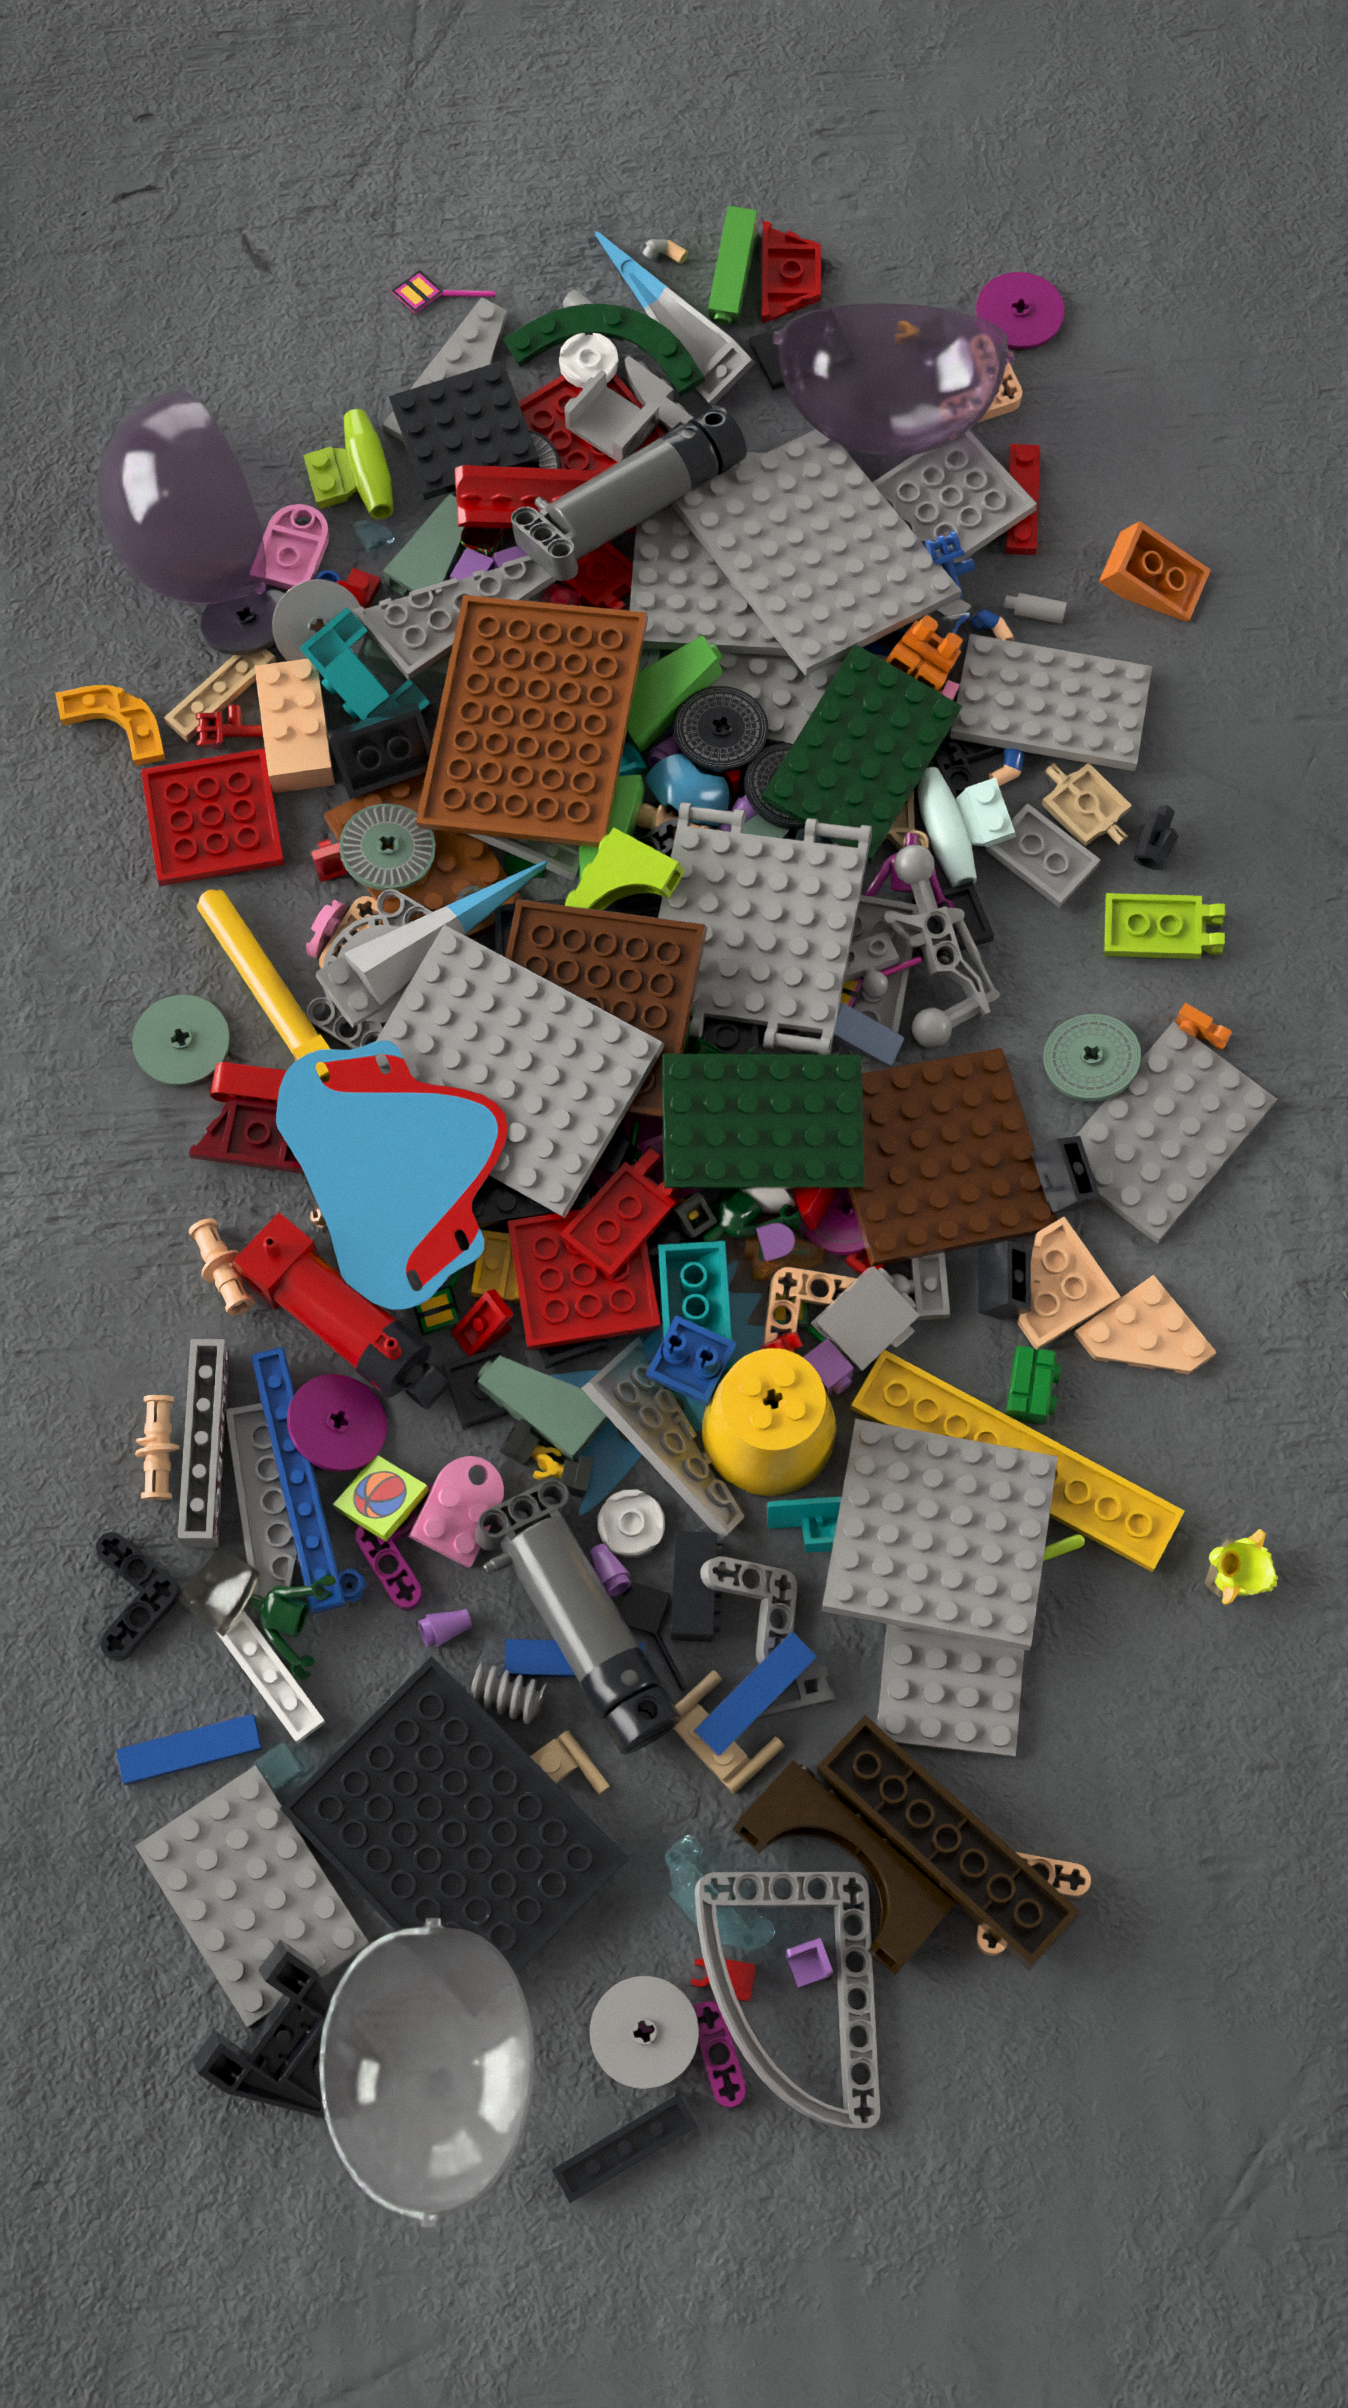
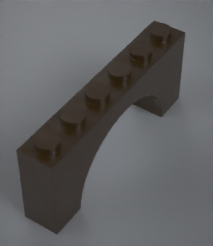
(803, 1807)

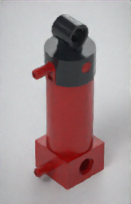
(288, 1272)

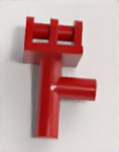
(220, 730)

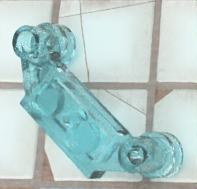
(731, 1926)

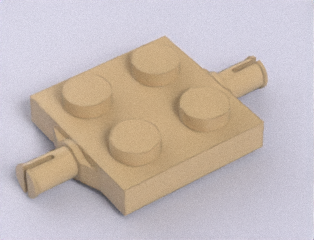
(1086, 804)

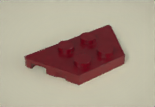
(247, 1137)

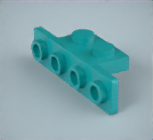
(815, 1516)

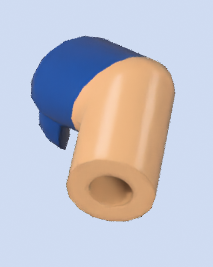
(994, 622)
(1012, 766)

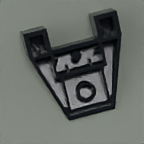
(284, 2054)

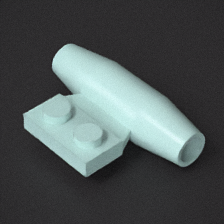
(956, 824)

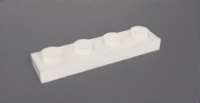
(272, 1678)

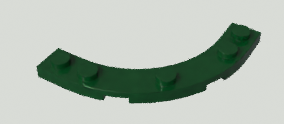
(614, 323)

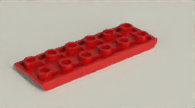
(492, 493)

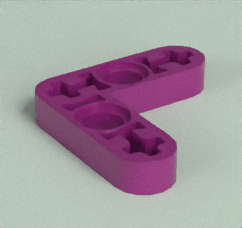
(410, 1580)
(707, 2038)

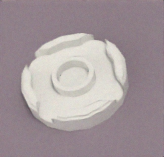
(585, 357)
(631, 1523)

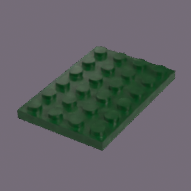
(862, 749)
(762, 1121)

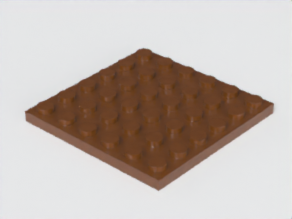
(620, 963)
(945, 1159)

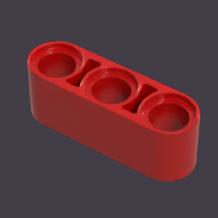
(246, 1082)

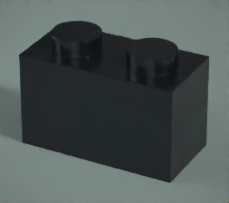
(1065, 1174)
(1004, 1280)

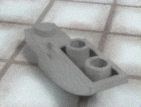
(647, 387)

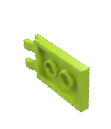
(1161, 926)

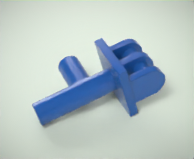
(947, 554)

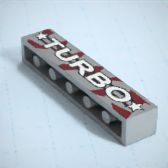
(204, 1443)

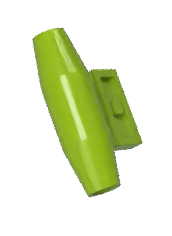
(358, 467)

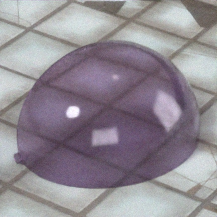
(892, 374)
(180, 504)

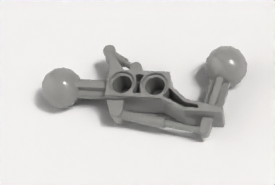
(931, 1025)

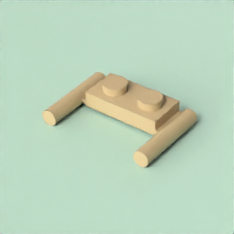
(564, 1756)
(733, 1764)

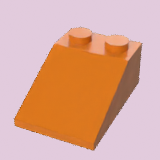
(1154, 572)

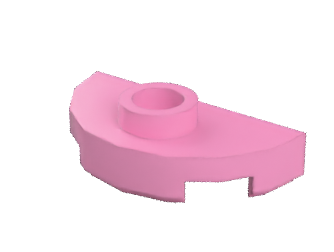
(325, 927)

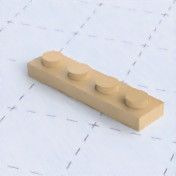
(217, 691)

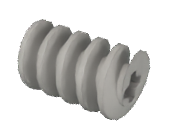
(507, 1694)

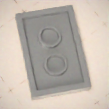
(1045, 856)

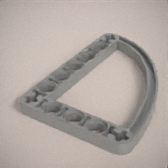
(846, 1981)

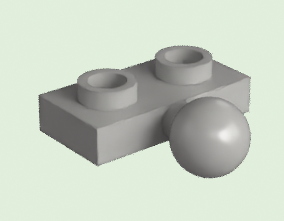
(867, 959)
(928, 1286)

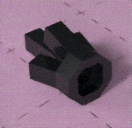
(1156, 839)

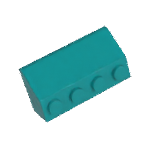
(696, 1286)

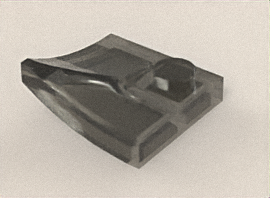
(220, 1590)

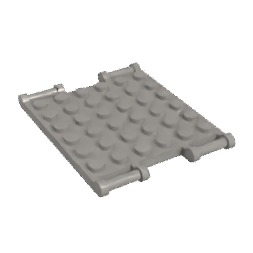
(774, 922)

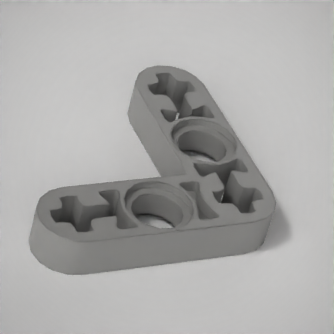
(763, 1590)

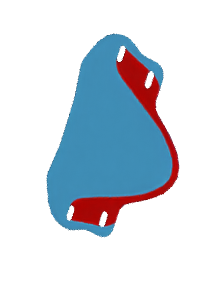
(390, 1167)

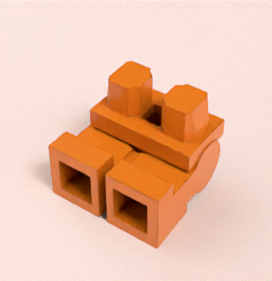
(925, 653)

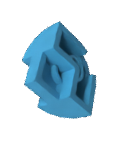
(679, 780)

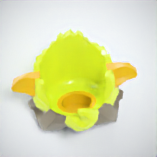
(1241, 1568)

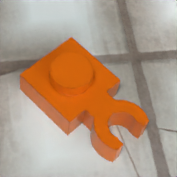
(1201, 1026)

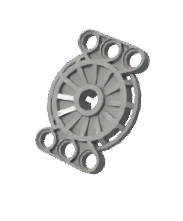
(372, 1026)

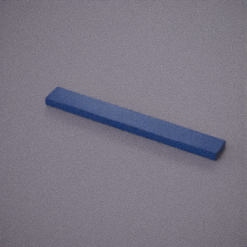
(297, 1479)

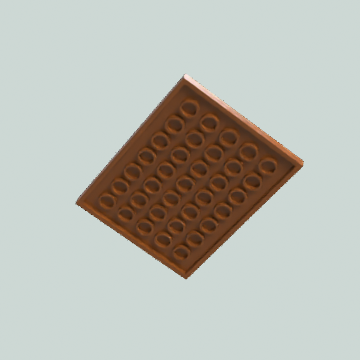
(533, 721)

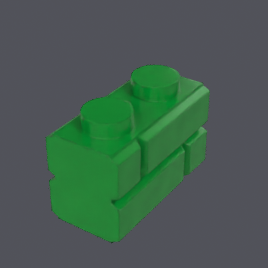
(1031, 1385)

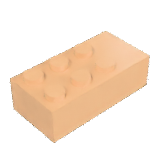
(294, 726)

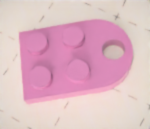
(294, 550)
(454, 1507)

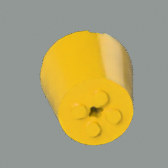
(767, 1447)

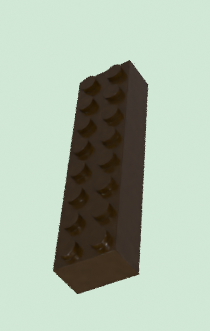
(948, 1842)

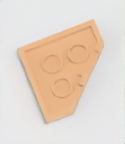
(1064, 1285)
(1146, 1332)

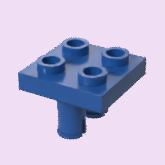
(691, 1360)

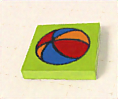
(381, 1497)

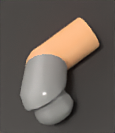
(666, 247)

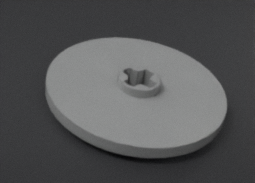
(303, 607)
(670, 2046)

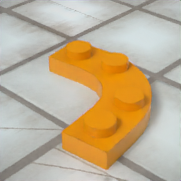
(118, 706)

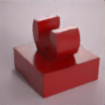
(328, 860)

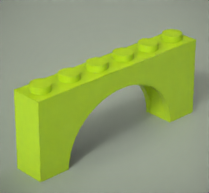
(622, 870)

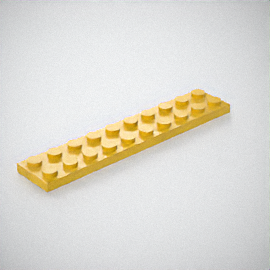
(1083, 1492)

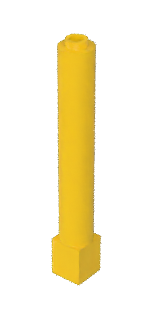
(261, 977)

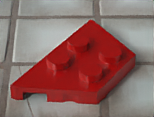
(788, 272)

